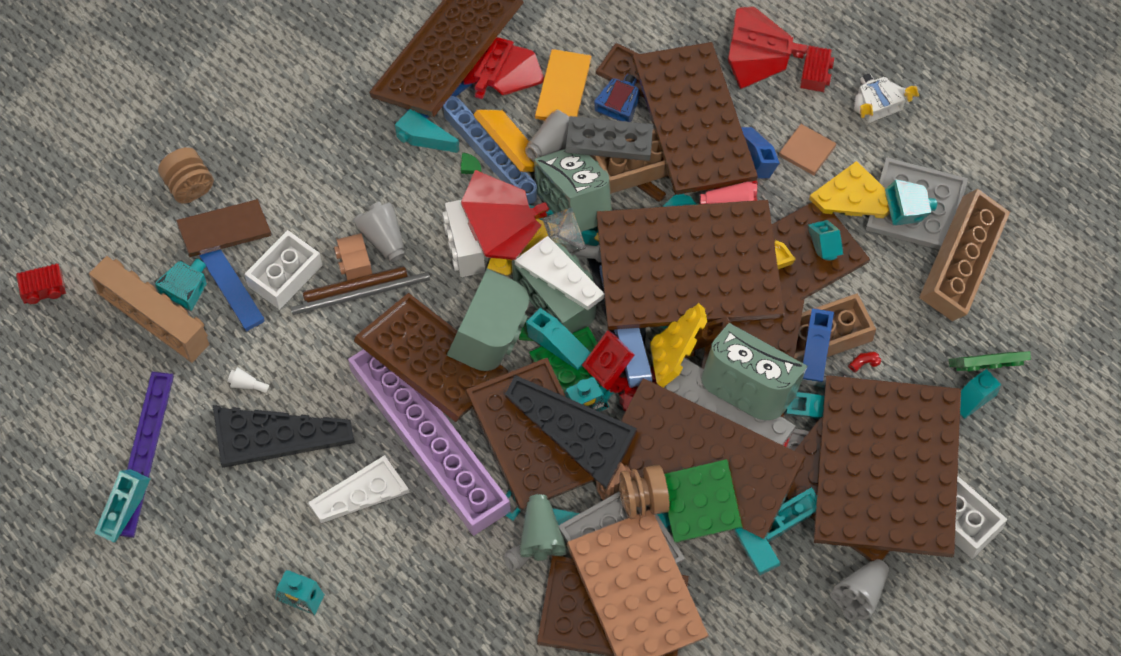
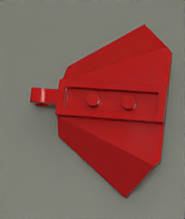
(759, 47)
(505, 69)
(500, 216)

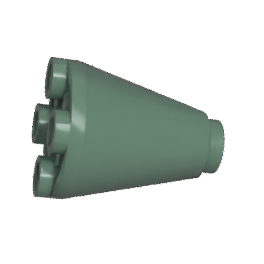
(541, 530)

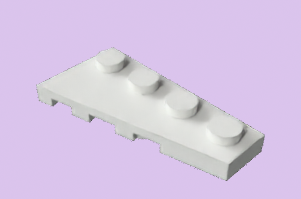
(560, 272)
(361, 490)

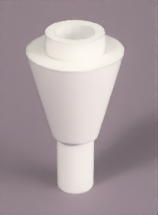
(243, 380)

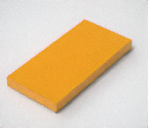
(563, 84)
(507, 137)

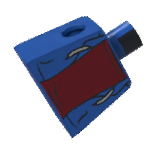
(619, 99)

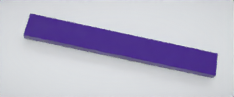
(148, 435)

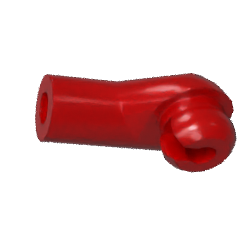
(864, 358)

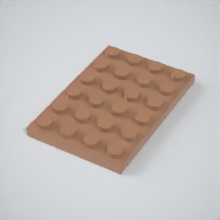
(637, 588)

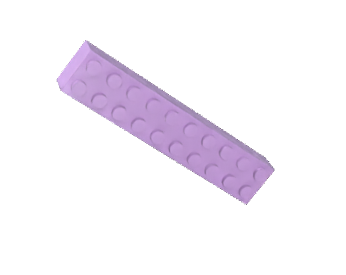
(433, 444)

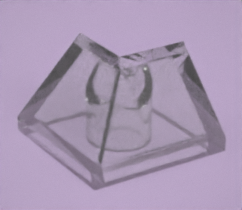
(564, 230)

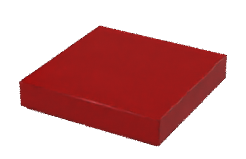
(608, 360)

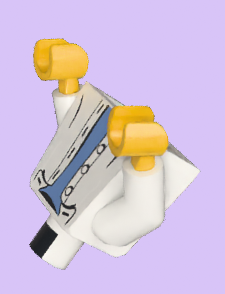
(881, 97)

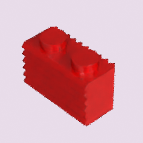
(815, 69)
(41, 284)

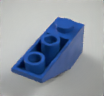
(762, 153)
(817, 344)

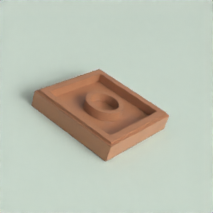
(807, 149)

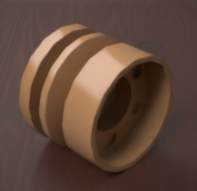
(185, 175)
(640, 492)

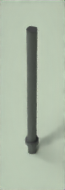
(307, 307)

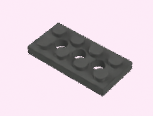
(614, 148)

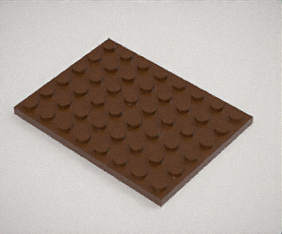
(687, 255)
(888, 466)

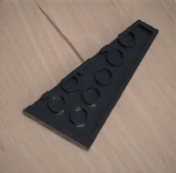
(583, 433)
(267, 435)

